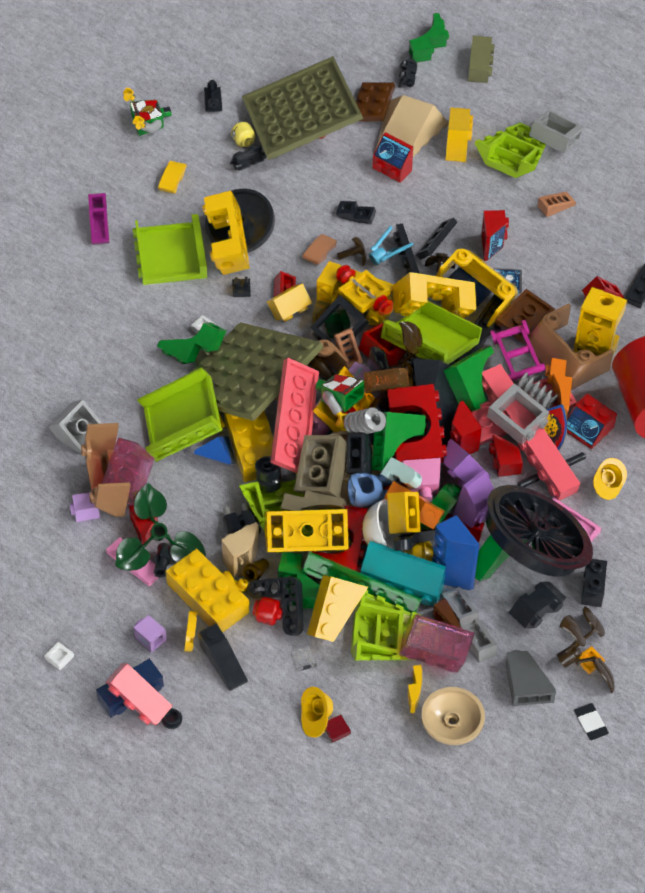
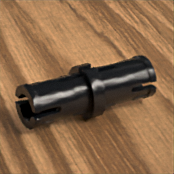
(161, 560)

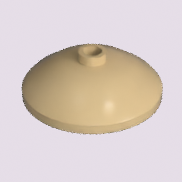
(456, 706)

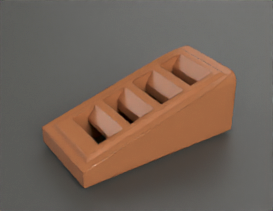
(548, 210)
(356, 357)

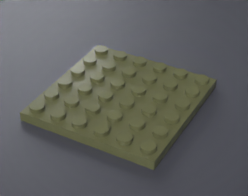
(301, 108)
(250, 366)

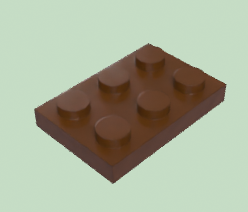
(374, 100)
(524, 307)

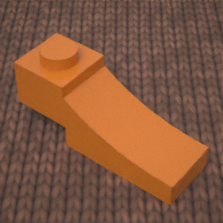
(560, 383)
(429, 513)

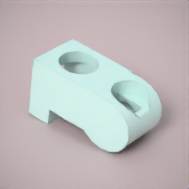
(398, 470)

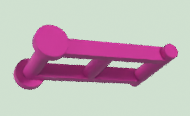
(523, 329)

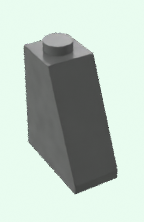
(527, 680)

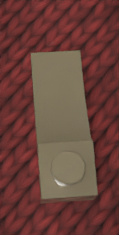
(311, 501)

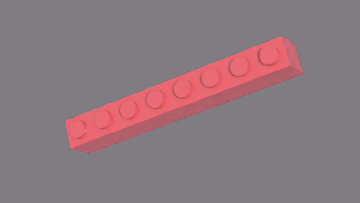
(540, 450)

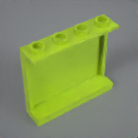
(170, 252)
(443, 333)
(180, 414)

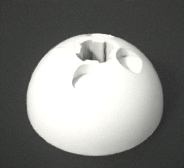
(376, 525)

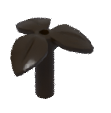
(359, 248)
(440, 259)

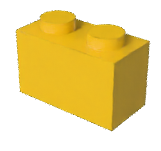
(289, 302)
(403, 512)

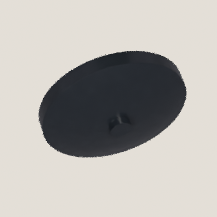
(257, 219)

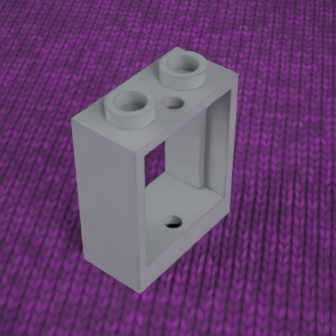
(556, 131)
(521, 435)

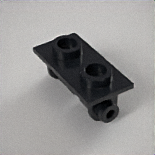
(408, 71)
(212, 97)
(242, 159)

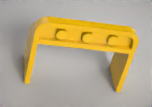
(485, 275)

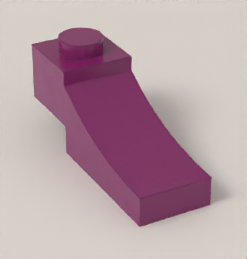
(98, 218)

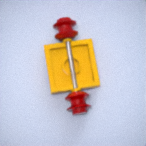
(364, 290)

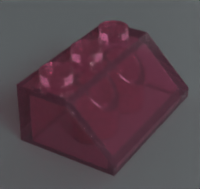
(129, 464)
(436, 643)

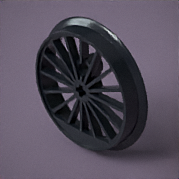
(549, 551)

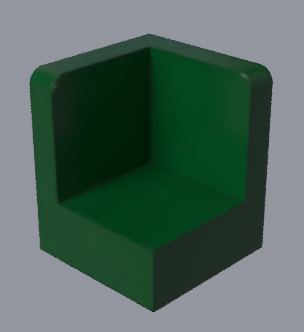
(337, 323)

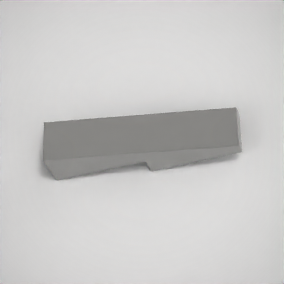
(483, 644)

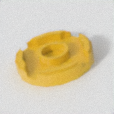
(190, 631)

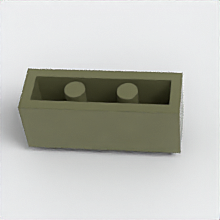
(481, 59)

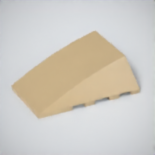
(412, 121)

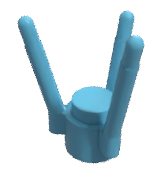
(380, 255)

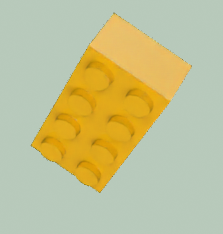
(249, 441)
(207, 591)

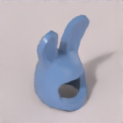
(367, 489)

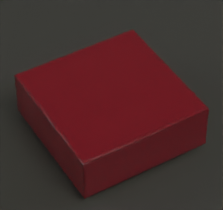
(337, 728)

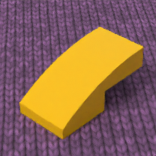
(172, 176)
(414, 689)

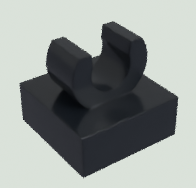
(241, 287)

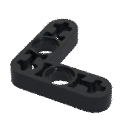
(409, 540)
(284, 592)

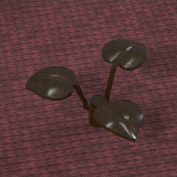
(412, 341)
(572, 653)

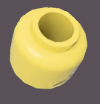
(243, 134)

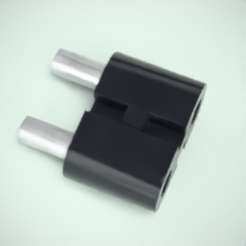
(234, 522)

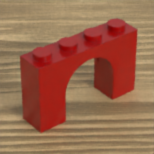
(420, 400)
(354, 554)

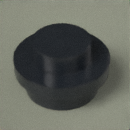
(172, 719)

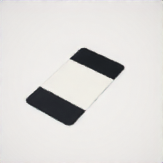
(591, 721)

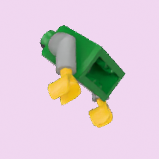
(146, 113)
(342, 393)

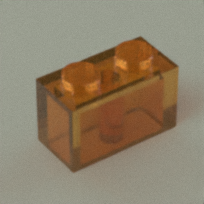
(386, 379)

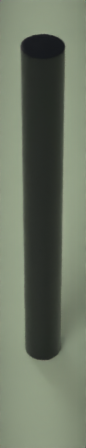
(535, 478)

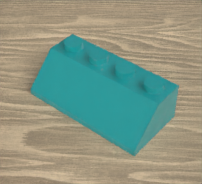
(405, 572)

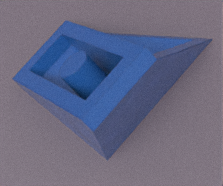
(217, 449)

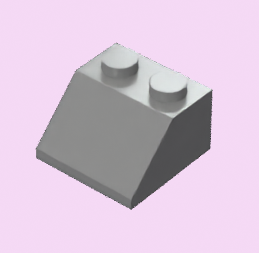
(72, 424)

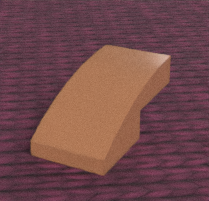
(319, 248)

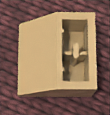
(240, 549)

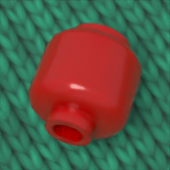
(267, 610)

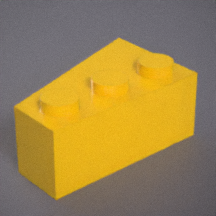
(458, 134)

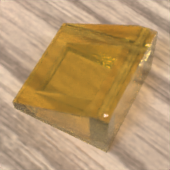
(319, 309)

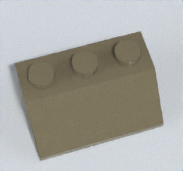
(322, 465)

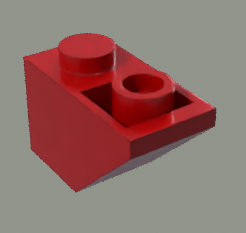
(506, 457)

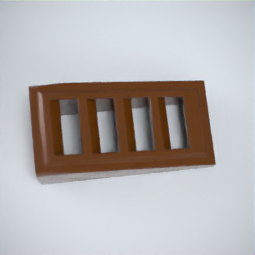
(443, 613)

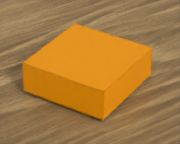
(589, 666)

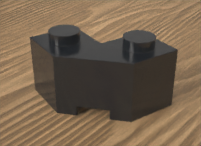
(531, 608)

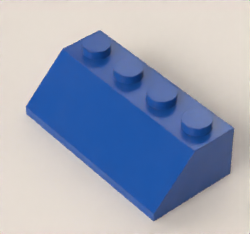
(457, 551)

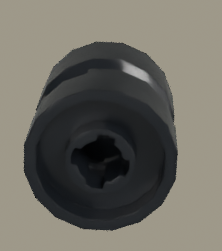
(268, 475)

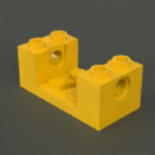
(229, 254)
(414, 288)
(328, 291)
(598, 322)
(285, 534)

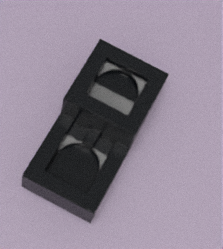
(351, 211)

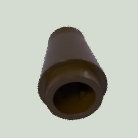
(319, 364)
(255, 569)

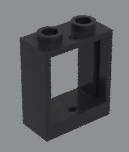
(362, 321)

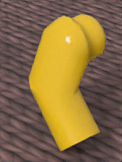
(240, 585)

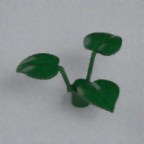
(132, 554)

